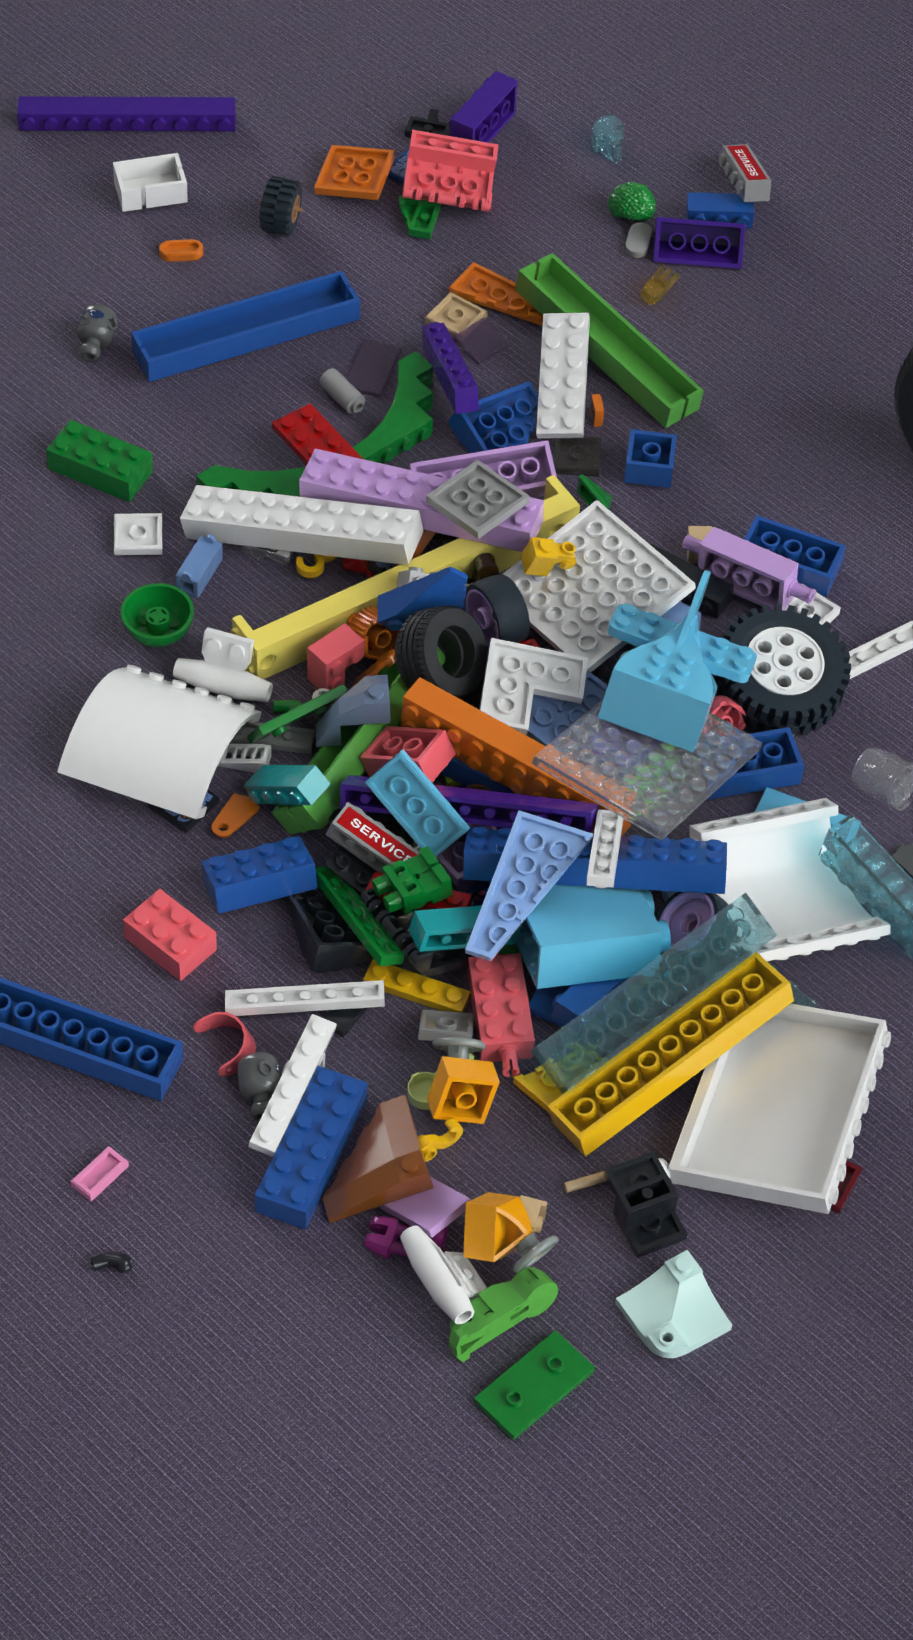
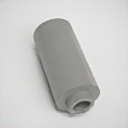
(342, 391)

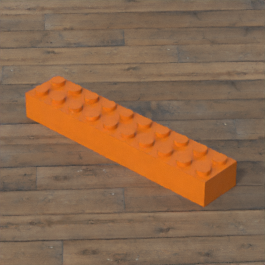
(486, 743)

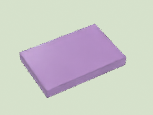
(429, 1209)

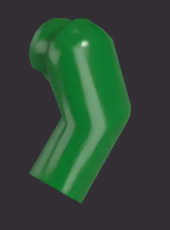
(284, 705)

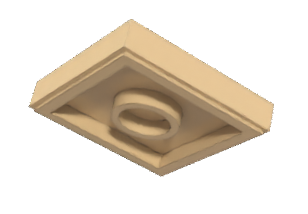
(455, 314)

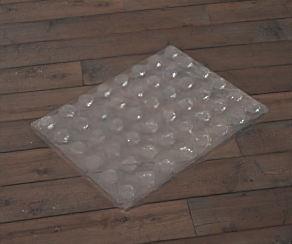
(642, 776)

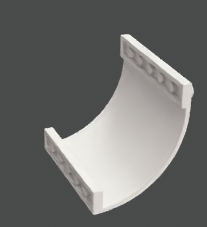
(153, 739)
(779, 868)

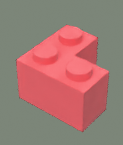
(331, 656)

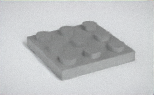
(477, 499)

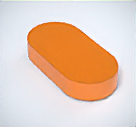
(181, 250)

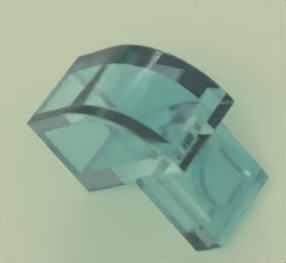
(607, 137)

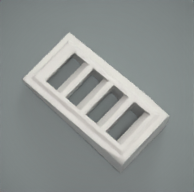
(252, 750)

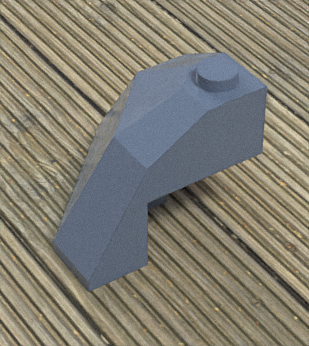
(362, 704)

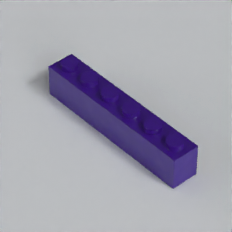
(450, 368)

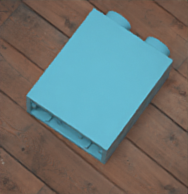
(590, 935)

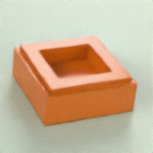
(597, 410)

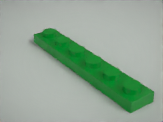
(359, 918)

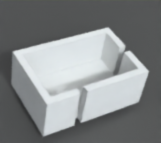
(150, 182)

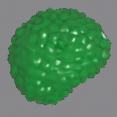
(632, 202)

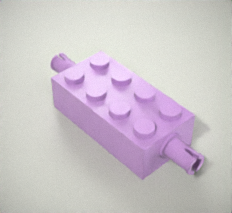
(753, 570)

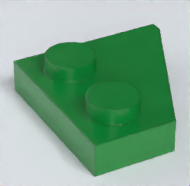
(419, 216)

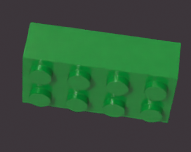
(99, 460)

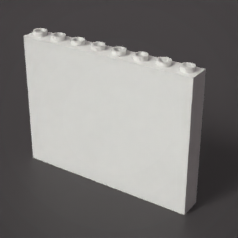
(783, 1109)

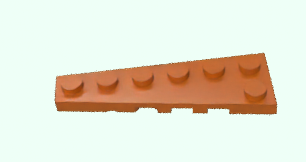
(495, 292)

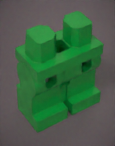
(413, 882)

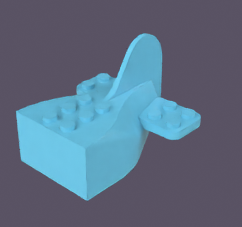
(667, 679)

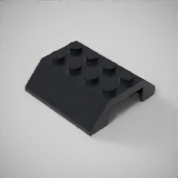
(429, 963)

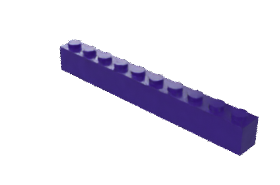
(126, 113)
(484, 806)

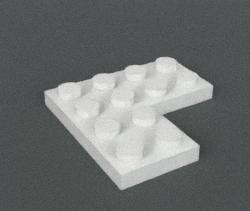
(522, 670)

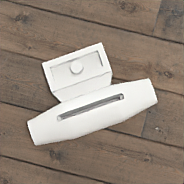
(224, 668)
(445, 1275)

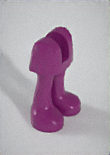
(388, 1231)

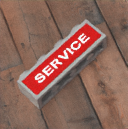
(745, 173)
(368, 839)

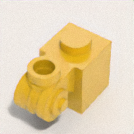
(543, 553)

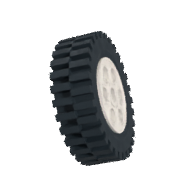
(786, 640)

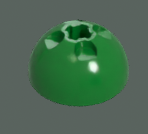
(157, 614)

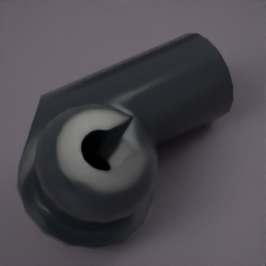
(112, 1258)

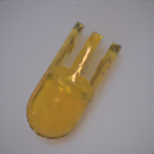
(657, 285)

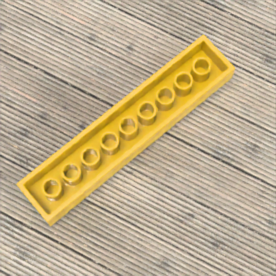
(670, 1053)

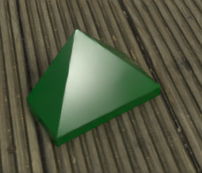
(591, 492)

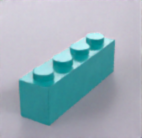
(286, 784)
(446, 928)

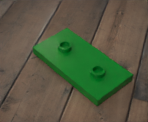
(278, 725)
(534, 1385)

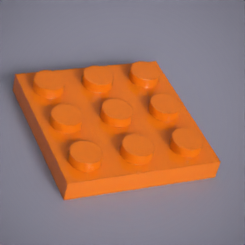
(354, 172)

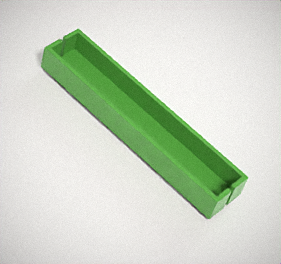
(613, 341)
(343, 760)

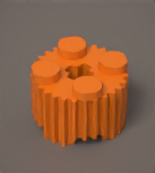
(376, 637)

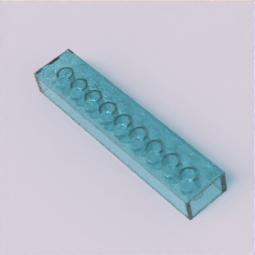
(653, 993)

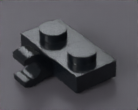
(429, 125)

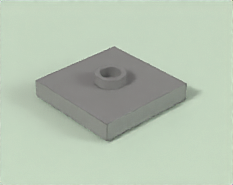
(445, 1024)

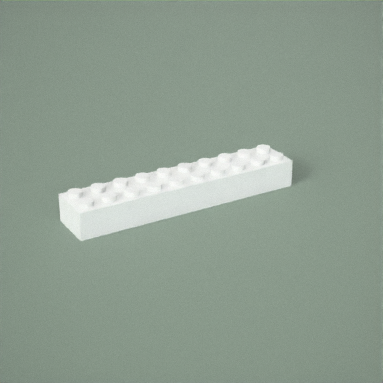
(303, 524)

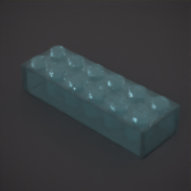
(871, 877)

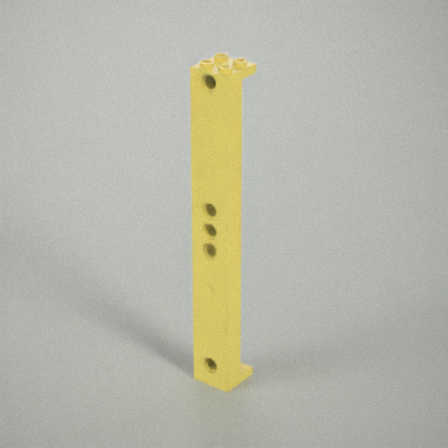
(286, 639)

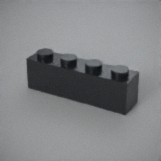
(717, 593)

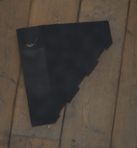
(324, 934)

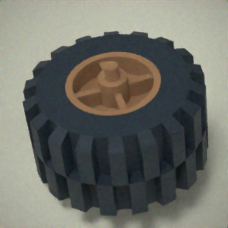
(280, 205)

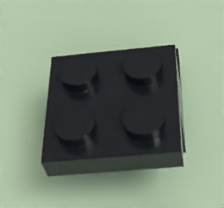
(645, 1204)

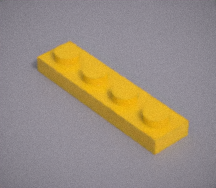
(419, 988)

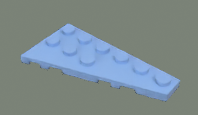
(528, 868)

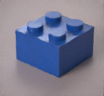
(650, 458)

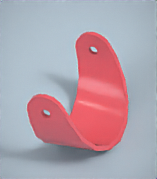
(226, 1019)

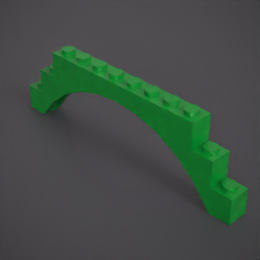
(398, 432)

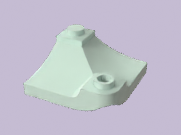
(674, 1309)

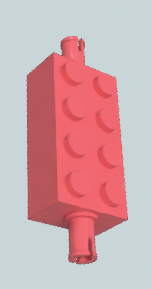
(501, 1010)

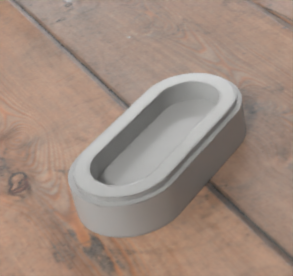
(638, 240)

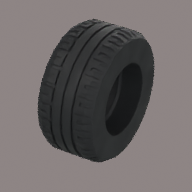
(463, 647)

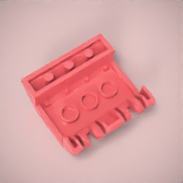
(450, 170)

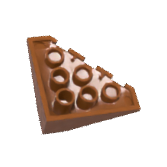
(382, 1166)

